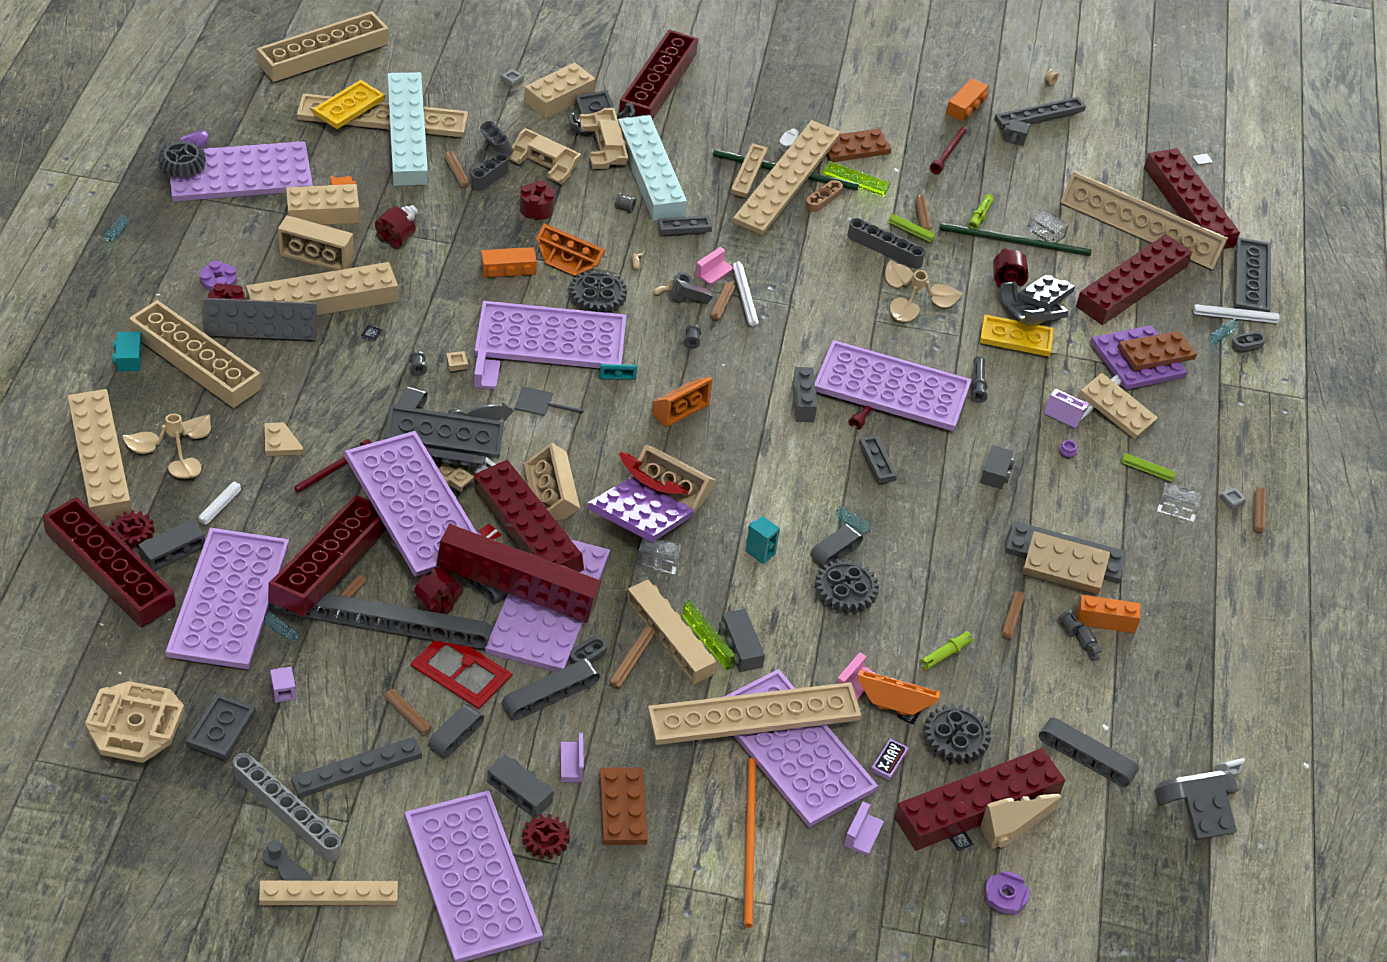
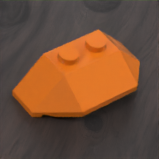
(567, 251)
(896, 694)

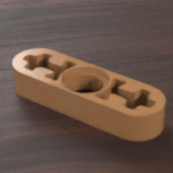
(831, 189)

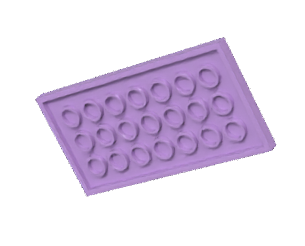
(246, 172)
(550, 334)
(892, 385)
(408, 496)
(227, 599)
(538, 633)
(806, 762)
(473, 877)

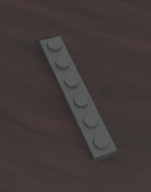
(1041, 112)
(356, 767)

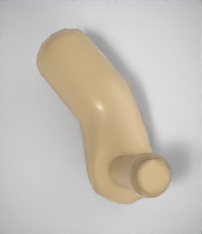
(636, 263)
(660, 289)

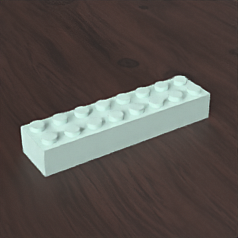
(407, 129)
(652, 168)

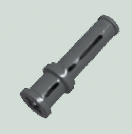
(979, 384)

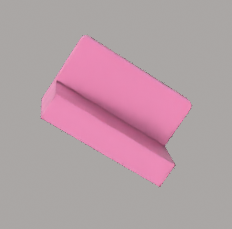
(713, 267)
(851, 674)

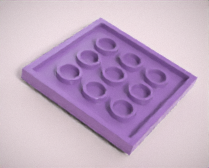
(1107, 348)
(641, 509)

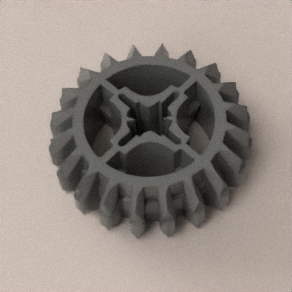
(182, 159)

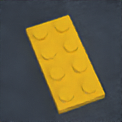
(348, 104)
(1016, 335)

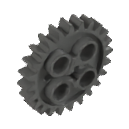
(584, 291)
(846, 586)
(967, 743)

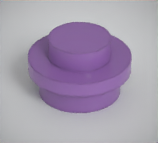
(1068, 448)

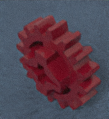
(133, 528)
(546, 836)

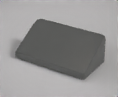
(693, 291)

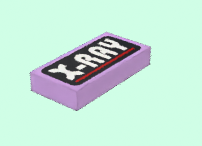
(889, 759)

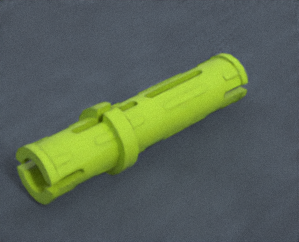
(979, 215)
(952, 646)

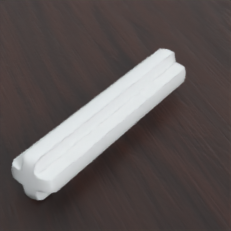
(219, 503)

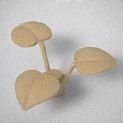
(902, 309)
(195, 428)

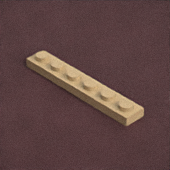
(328, 893)

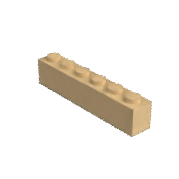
(671, 631)

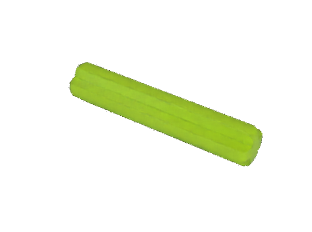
(911, 228)
(1148, 467)

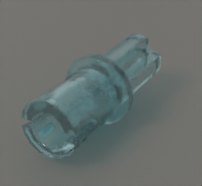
(1223, 331)

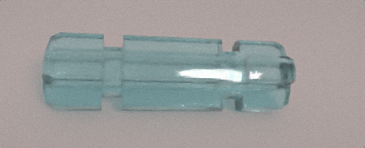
(116, 228)
(852, 519)
(281, 627)

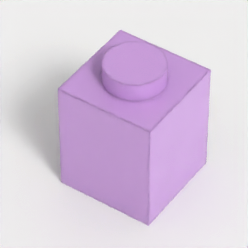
(283, 684)

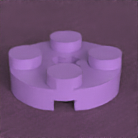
(214, 269)
(1001, 902)

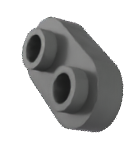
(681, 276)
(1248, 341)
(587, 650)

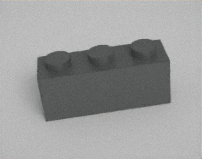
(804, 394)
(172, 545)
(742, 640)
(520, 786)

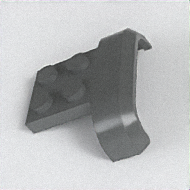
(593, 103)
(1026, 312)
(1205, 801)

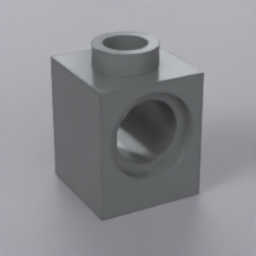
(1016, 132)

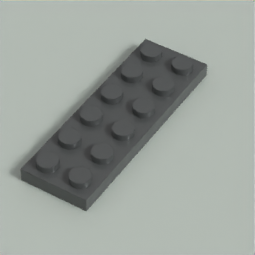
(1253, 275)
(260, 318)
(447, 430)
(1021, 537)

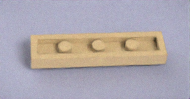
(749, 170)

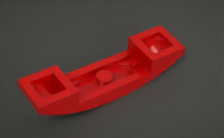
(633, 466)

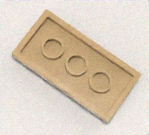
(1118, 406)

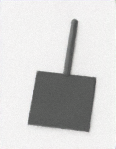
(538, 401)

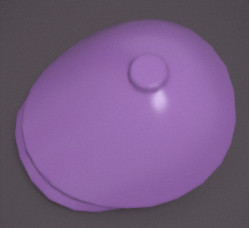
(199, 137)

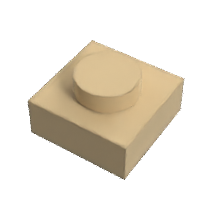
(457, 361)

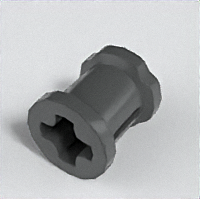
(625, 202)
(692, 339)
(418, 365)
(1070, 621)

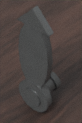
(490, 412)
(276, 857)

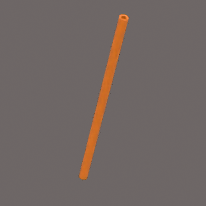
(750, 839)

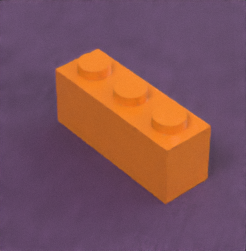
(967, 100)
(508, 262)
(1108, 613)

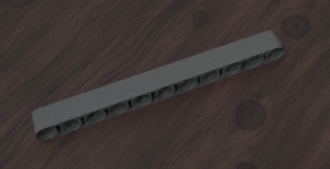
(398, 620)

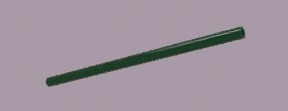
(768, 165)
(1016, 239)

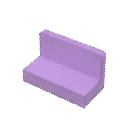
(486, 371)
(1065, 408)
(572, 760)
(863, 830)

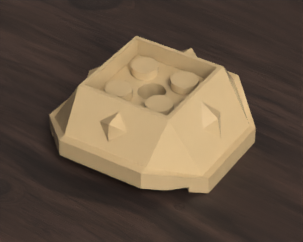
(133, 720)

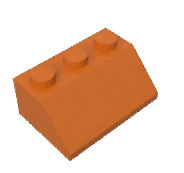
(682, 401)

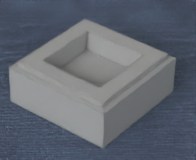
(512, 78)
(1233, 498)

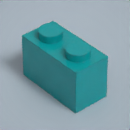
(128, 351)
(762, 539)

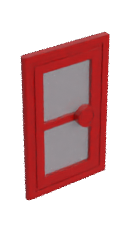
(462, 671)

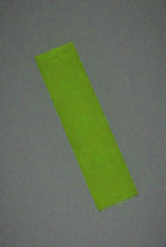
(864, 180)
(708, 635)

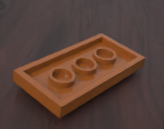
(859, 145)
(1156, 350)
(623, 806)

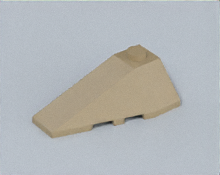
(1010, 819)

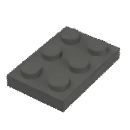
(1046, 292)
(456, 457)
(221, 726)

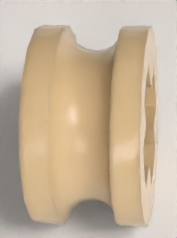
(1051, 77)

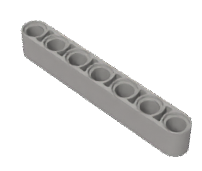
(289, 815)

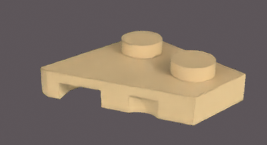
(280, 440)

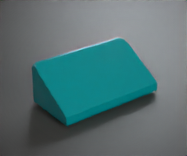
(618, 371)

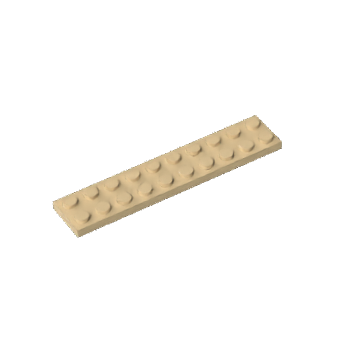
(436, 120)
(786, 177)
(1141, 218)
(753, 713)

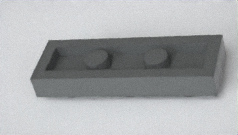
(684, 225)
(878, 459)

